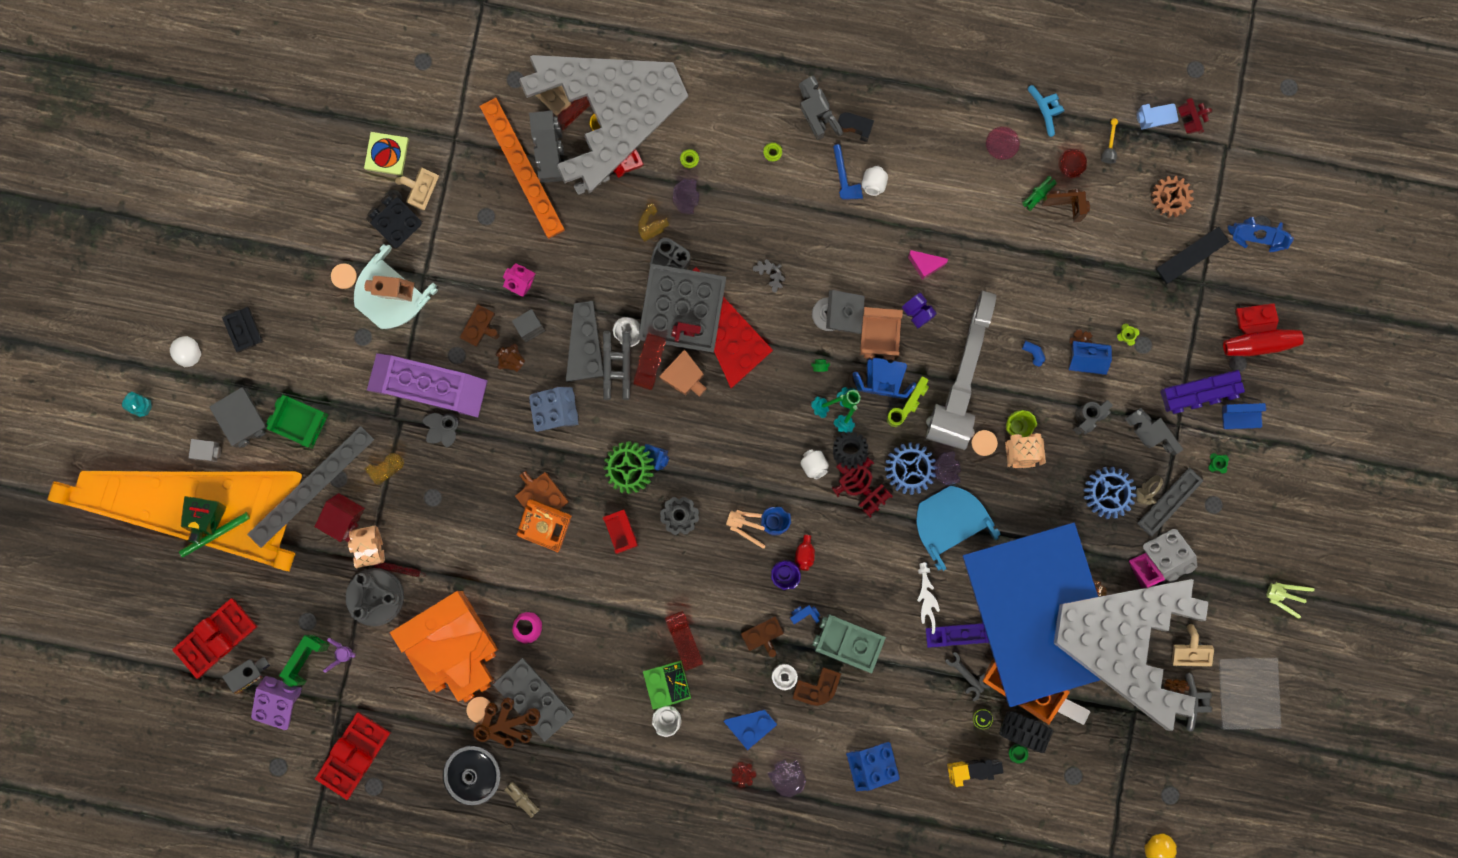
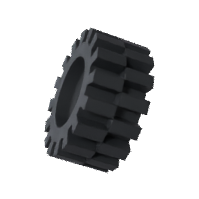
(850, 459)

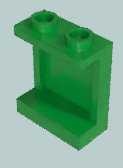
(296, 421)
(299, 657)

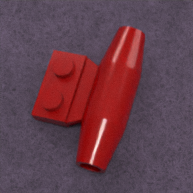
(1260, 333)

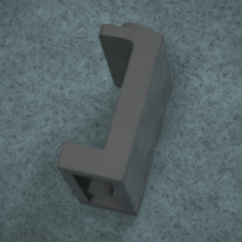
(239, 418)

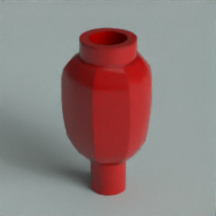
(805, 554)

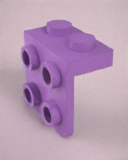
(274, 702)

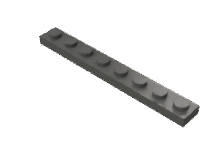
(310, 487)

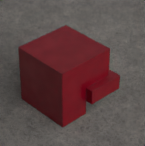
(339, 517)

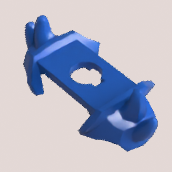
(1275, 237)

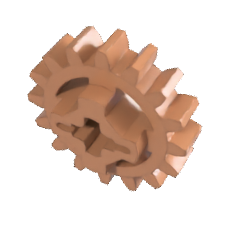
(1165, 193)

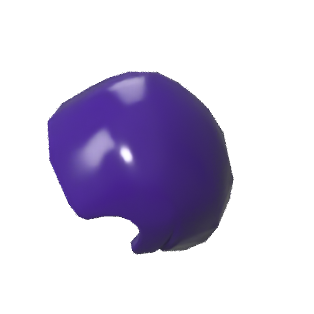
(785, 575)

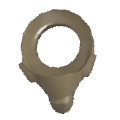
(1144, 495)

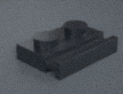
(242, 329)

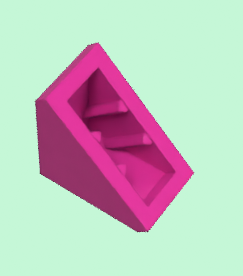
(925, 263)
(1146, 571)

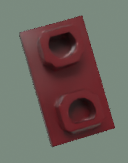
(1190, 109)

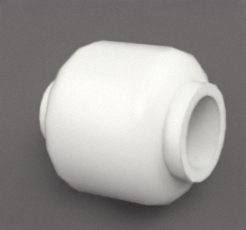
(874, 180)
(814, 464)

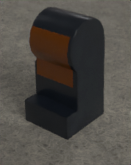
(856, 124)

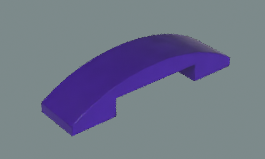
(956, 635)

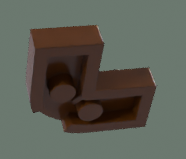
(822, 692)

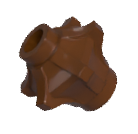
(509, 358)

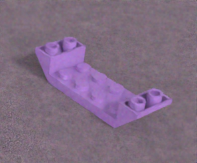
(427, 384)

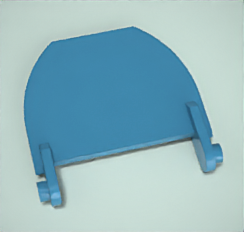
(950, 519)

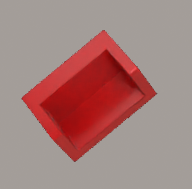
(620, 531)

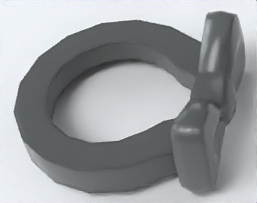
(833, 122)

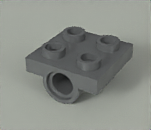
(1097, 411)

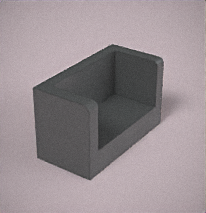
(528, 325)

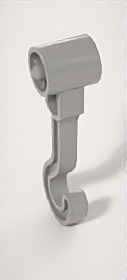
(950, 422)

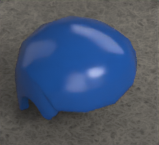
(775, 520)

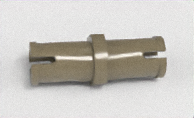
(521, 799)

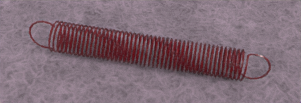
(411, 570)

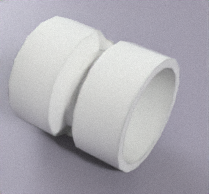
(784, 676)

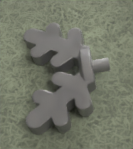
(768, 267)

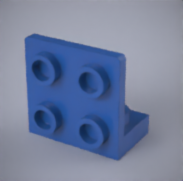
(873, 767)

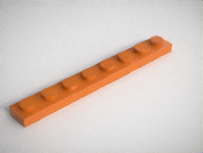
(522, 168)

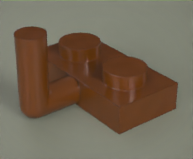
(478, 326)
(762, 635)

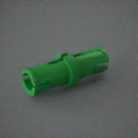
(1039, 193)

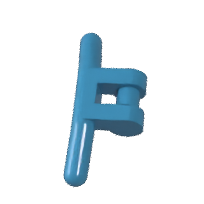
(1046, 112)

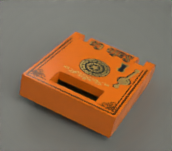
(539, 524)

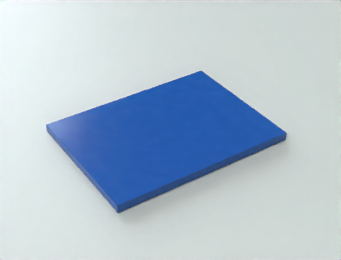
(1019, 603)

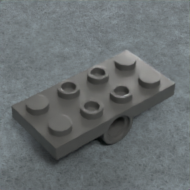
(532, 691)

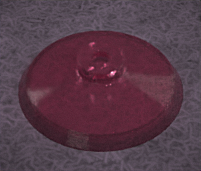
(1002, 143)

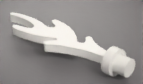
(929, 599)

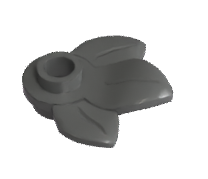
(438, 429)

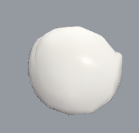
(627, 324)
(185, 351)
(666, 721)

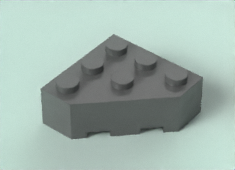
(548, 147)

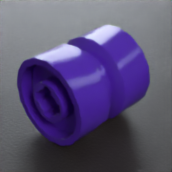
(919, 310)

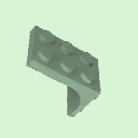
(848, 643)

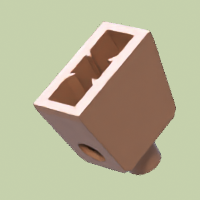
(390, 288)
(684, 375)

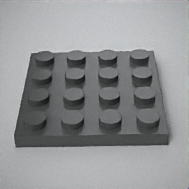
(686, 298)

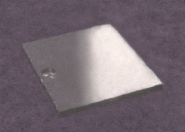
(1250, 693)

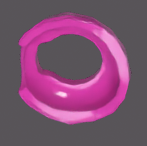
(536, 631)

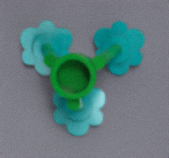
(848, 398)

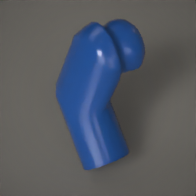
(1036, 351)

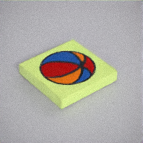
(386, 153)

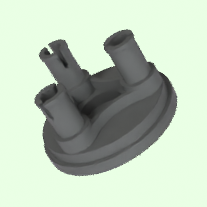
(374, 597)

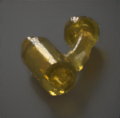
(653, 229)

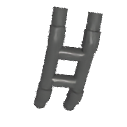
(608, 356)

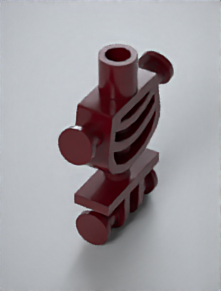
(849, 473)

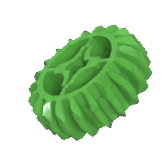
(628, 474)

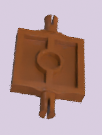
(543, 491)

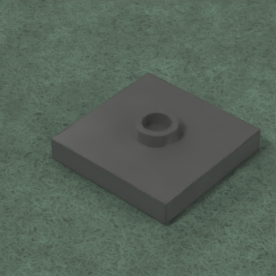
(845, 312)

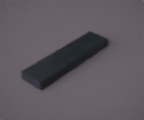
(1192, 255)

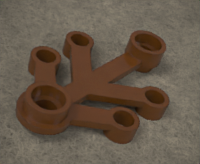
(505, 725)

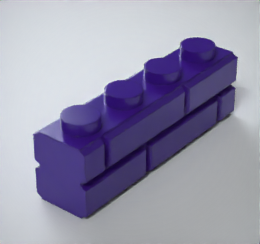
(1202, 391)

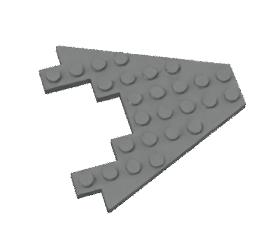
(626, 98)
(1113, 638)

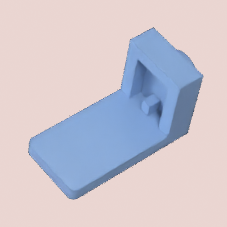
(1156, 116)

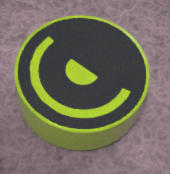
(982, 719)

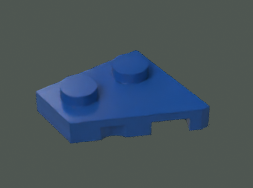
(751, 727)

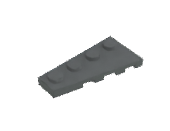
(584, 347)

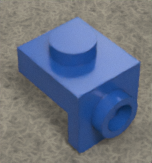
(659, 455)
(799, 614)

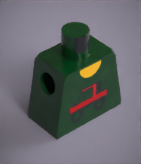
(201, 517)

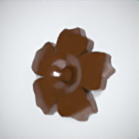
(1079, 336)

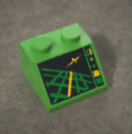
(666, 684)

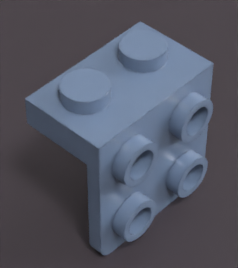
(553, 408)

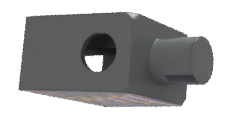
(238, 679)

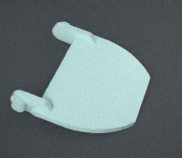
(383, 311)

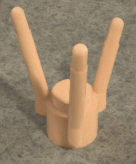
(737, 520)

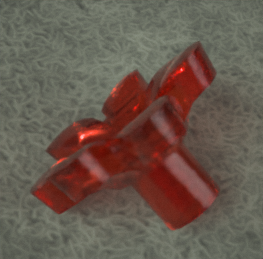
(738, 774)

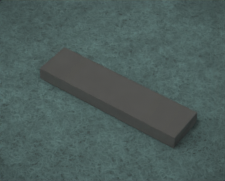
(1170, 502)

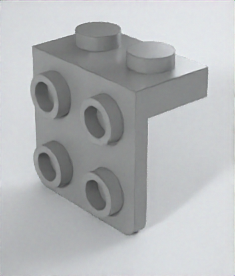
(1171, 555)

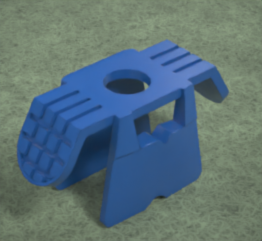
(884, 378)

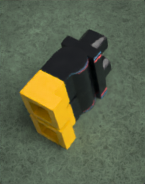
(973, 769)

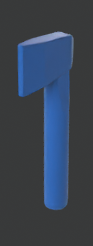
(846, 192)

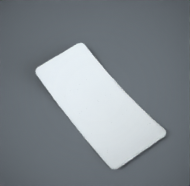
(1074, 711)

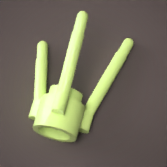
(1276, 592)

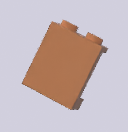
(880, 333)

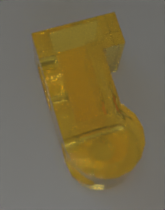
(390, 466)

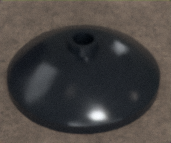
(481, 769)

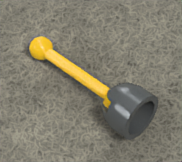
(1110, 155)

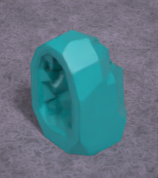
(137, 404)

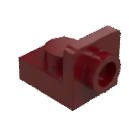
(689, 330)

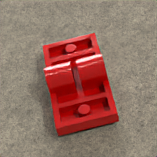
(214, 638)
(352, 755)

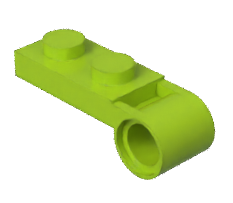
(911, 404)

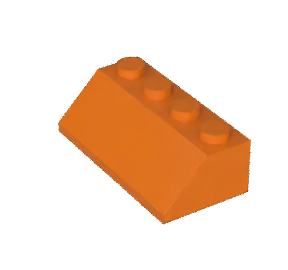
(1042, 708)

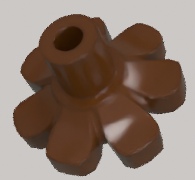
(1176, 686)

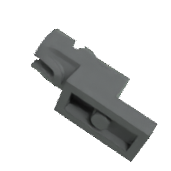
(814, 106)
(1154, 432)

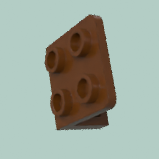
(1075, 197)

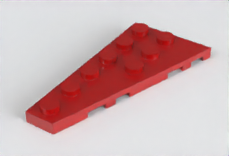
(737, 344)

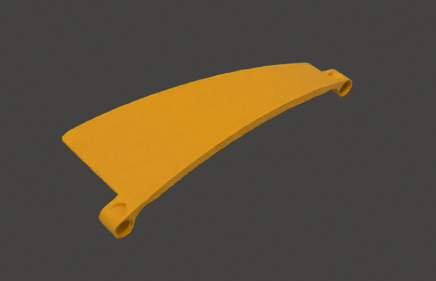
(157, 502)

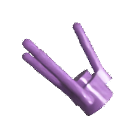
(342, 654)

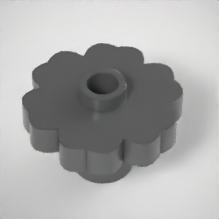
(674, 506)

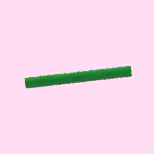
(220, 531)

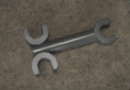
(978, 685)

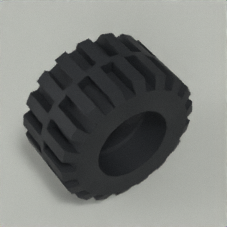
(1025, 731)

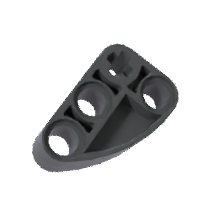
(671, 257)

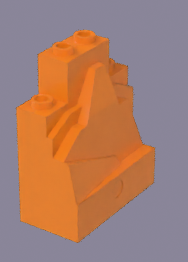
(448, 647)

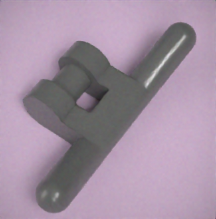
(1205, 696)

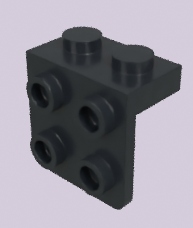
(393, 220)

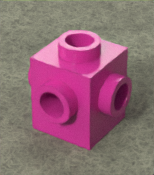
(518, 279)

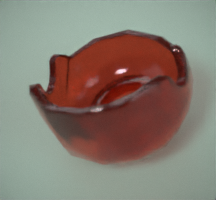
(1072, 163)

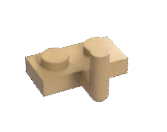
(420, 188)
(1192, 654)

